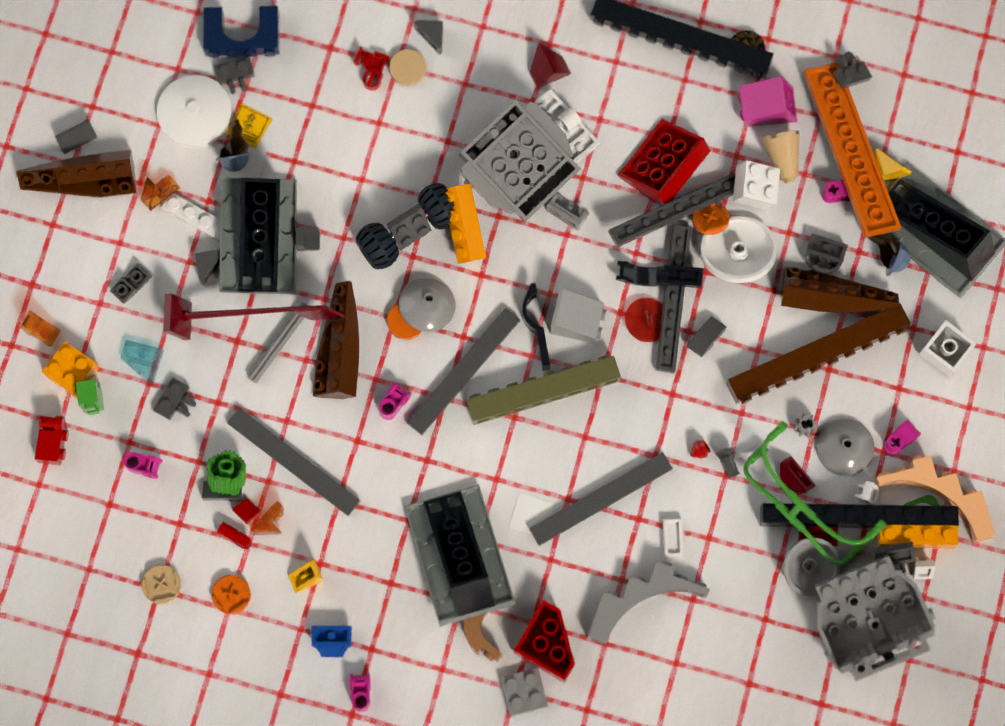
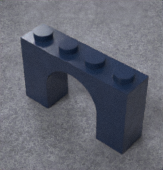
(264, 42)

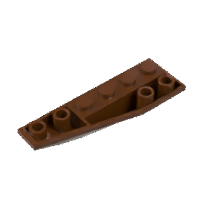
(83, 175)
(832, 294)
(339, 348)

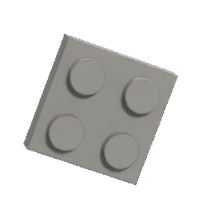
(524, 692)

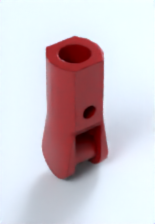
(234, 535)

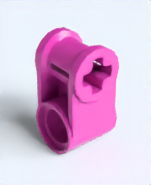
(835, 187)
(396, 398)
(903, 436)
(144, 464)
(360, 687)

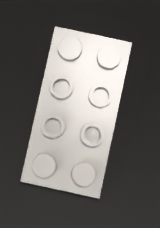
(578, 136)

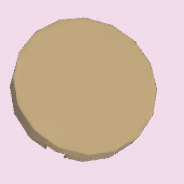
(407, 67)
(161, 584)

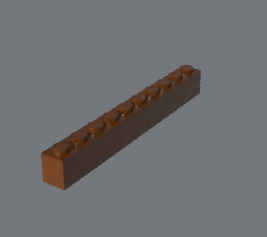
(818, 353)

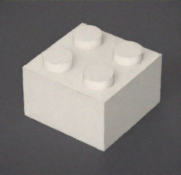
(756, 185)
(947, 348)

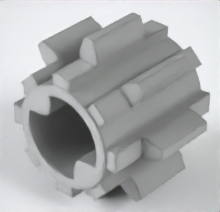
(810, 421)

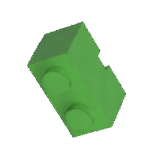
(89, 396)

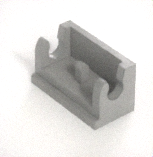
(567, 211)

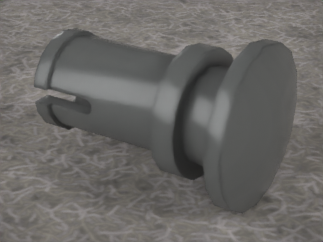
(728, 461)

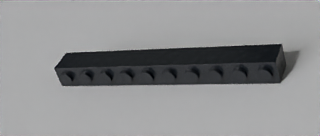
(682, 37)
(863, 515)

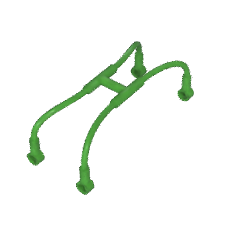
(800, 505)

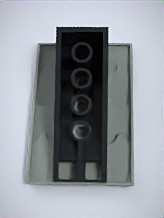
(942, 233)
(258, 236)
(459, 555)

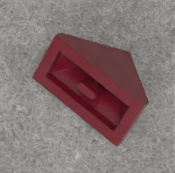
(794, 476)

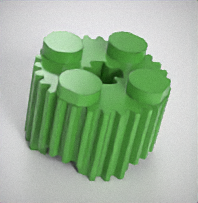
(226, 473)

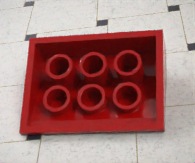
(664, 162)

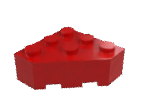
(547, 643)

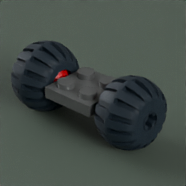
(383, 248)

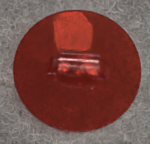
(644, 319)

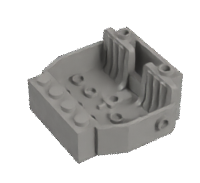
(500, 177)
(896, 608)

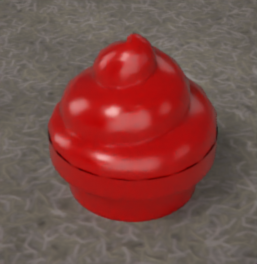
(700, 449)

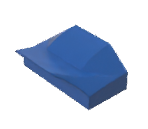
(331, 640)

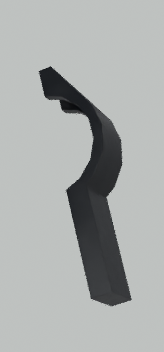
(659, 276)
(539, 331)

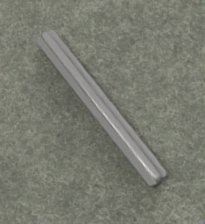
(276, 347)

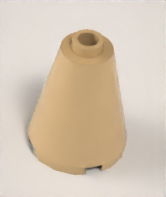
(784, 153)

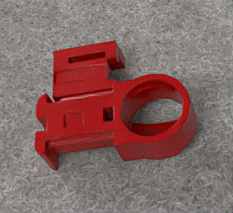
(374, 66)

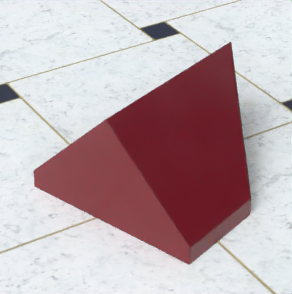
(547, 66)

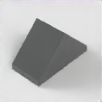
(431, 32)
(207, 264)

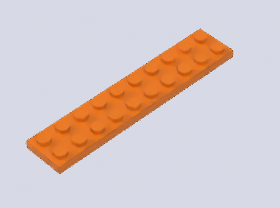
(852, 152)

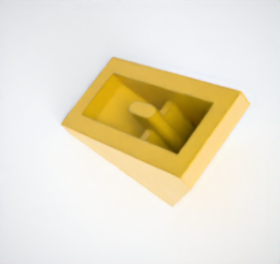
(889, 166)
(305, 577)

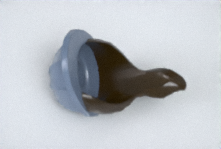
(235, 153)
(893, 254)

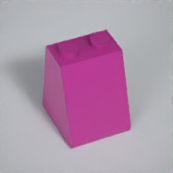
(767, 102)

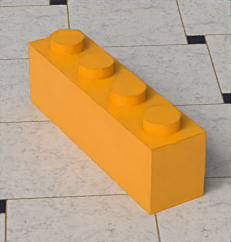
(465, 225)
(921, 535)

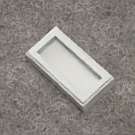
(673, 538)

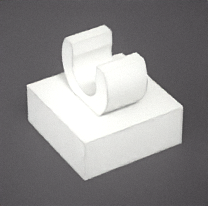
(869, 493)
(923, 569)

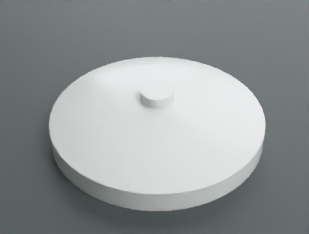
(194, 111)
(741, 251)

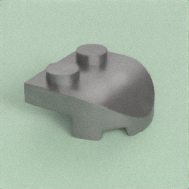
(824, 254)

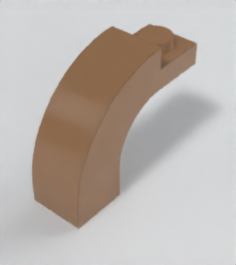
(476, 640)

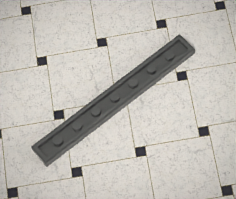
(673, 211)
(673, 302)
(463, 371)
(293, 462)
(600, 499)

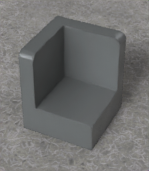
(307, 238)

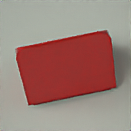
(246, 510)

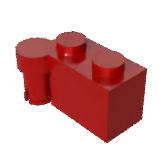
(51, 440)

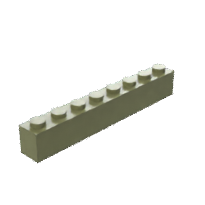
(543, 390)

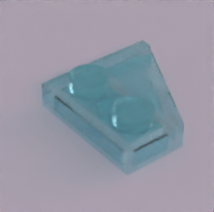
(142, 359)

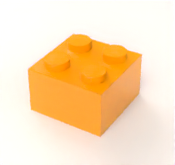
(69, 367)

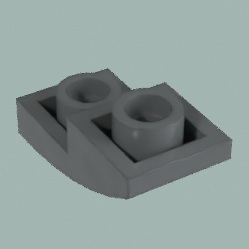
(131, 283)
(706, 336)

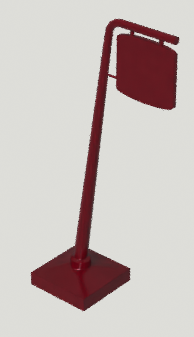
(179, 314)

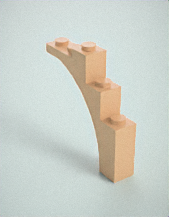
(970, 505)

